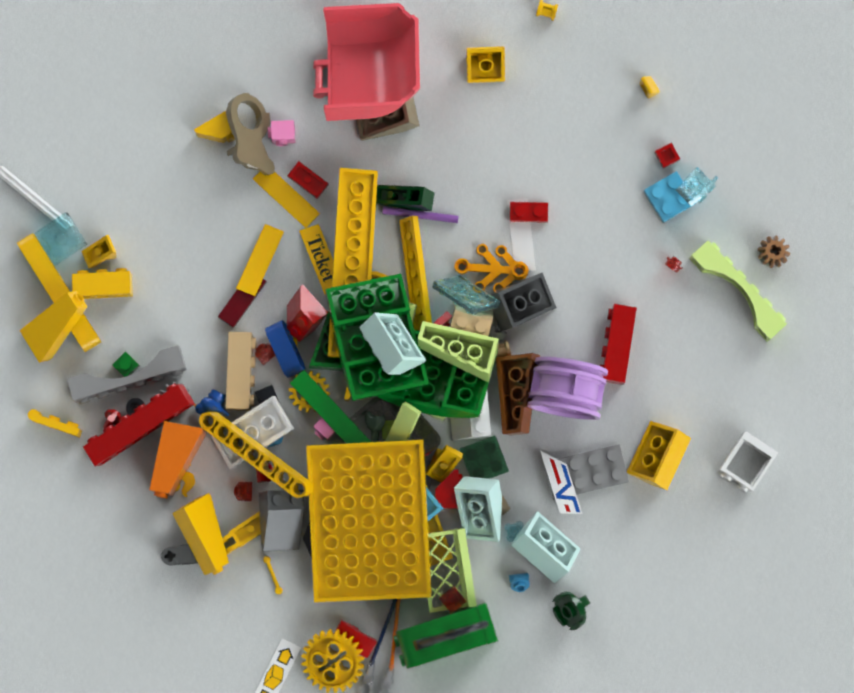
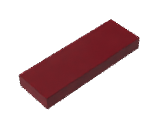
(238, 306)

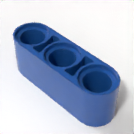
(285, 349)

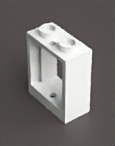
(757, 445)

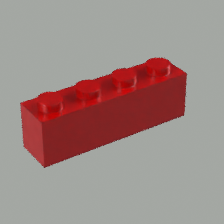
(619, 341)

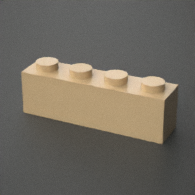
(240, 371)

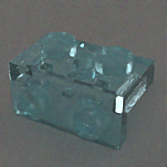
(695, 186)

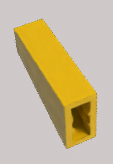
(53, 325)
(202, 533)

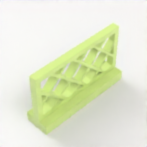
(464, 568)

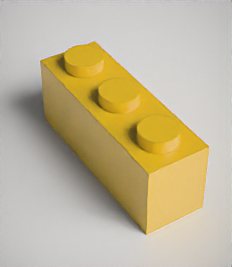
(103, 283)

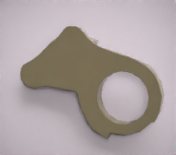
(249, 146)

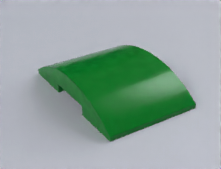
(348, 310)
(449, 391)

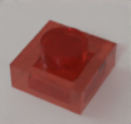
(452, 599)

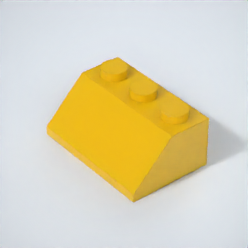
(659, 455)

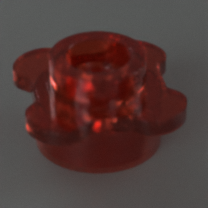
(674, 264)

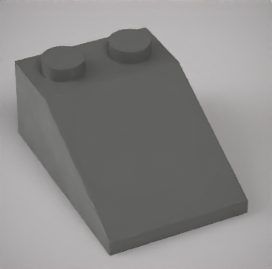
(523, 302)
(280, 520)

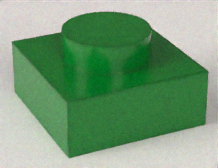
(125, 364)

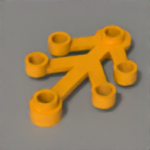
(494, 268)

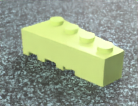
(460, 348)

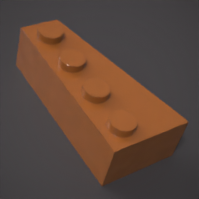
(514, 385)

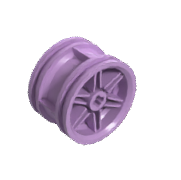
(567, 388)

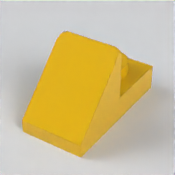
(99, 252)
(443, 463)

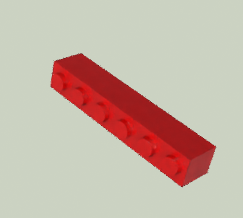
(138, 425)

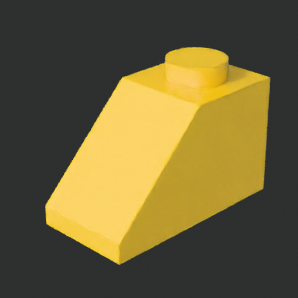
(216, 129)

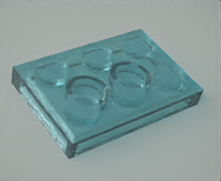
(465, 294)

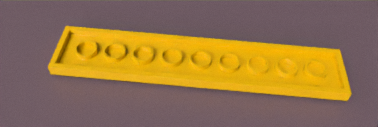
(353, 232)

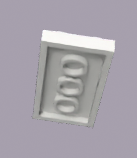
(263, 423)

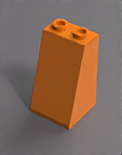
(174, 455)

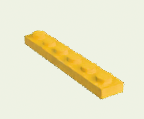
(415, 270)

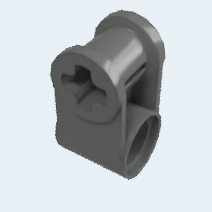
(183, 555)

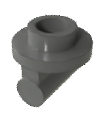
(497, 334)

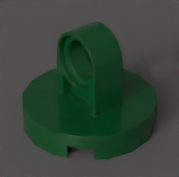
(570, 609)

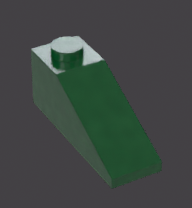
(405, 197)

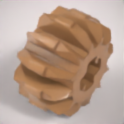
(771, 257)

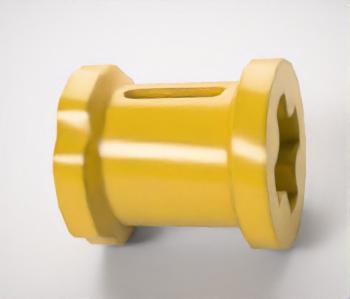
(547, 10)

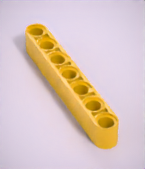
(56, 287)
(264, 454)

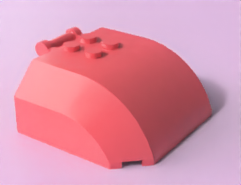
(369, 61)

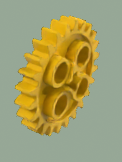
(322, 646)

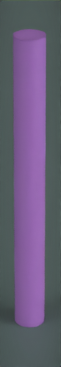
(421, 214)

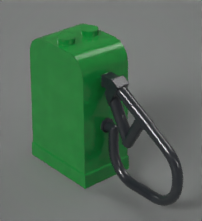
(445, 636)

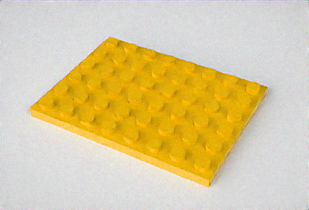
(369, 521)

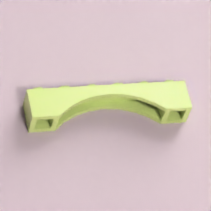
(711, 261)

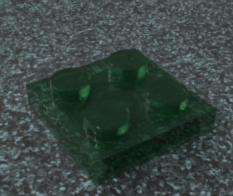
(484, 459)

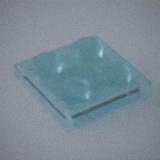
(61, 238)

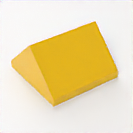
(485, 64)

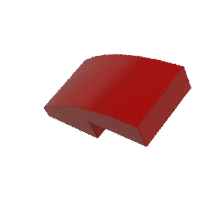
(365, 642)

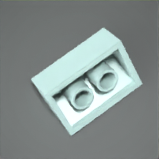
(391, 343)
(546, 547)

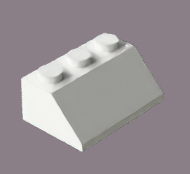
(472, 427)

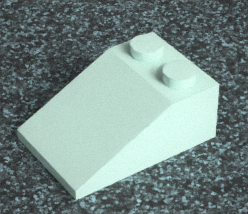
(480, 507)

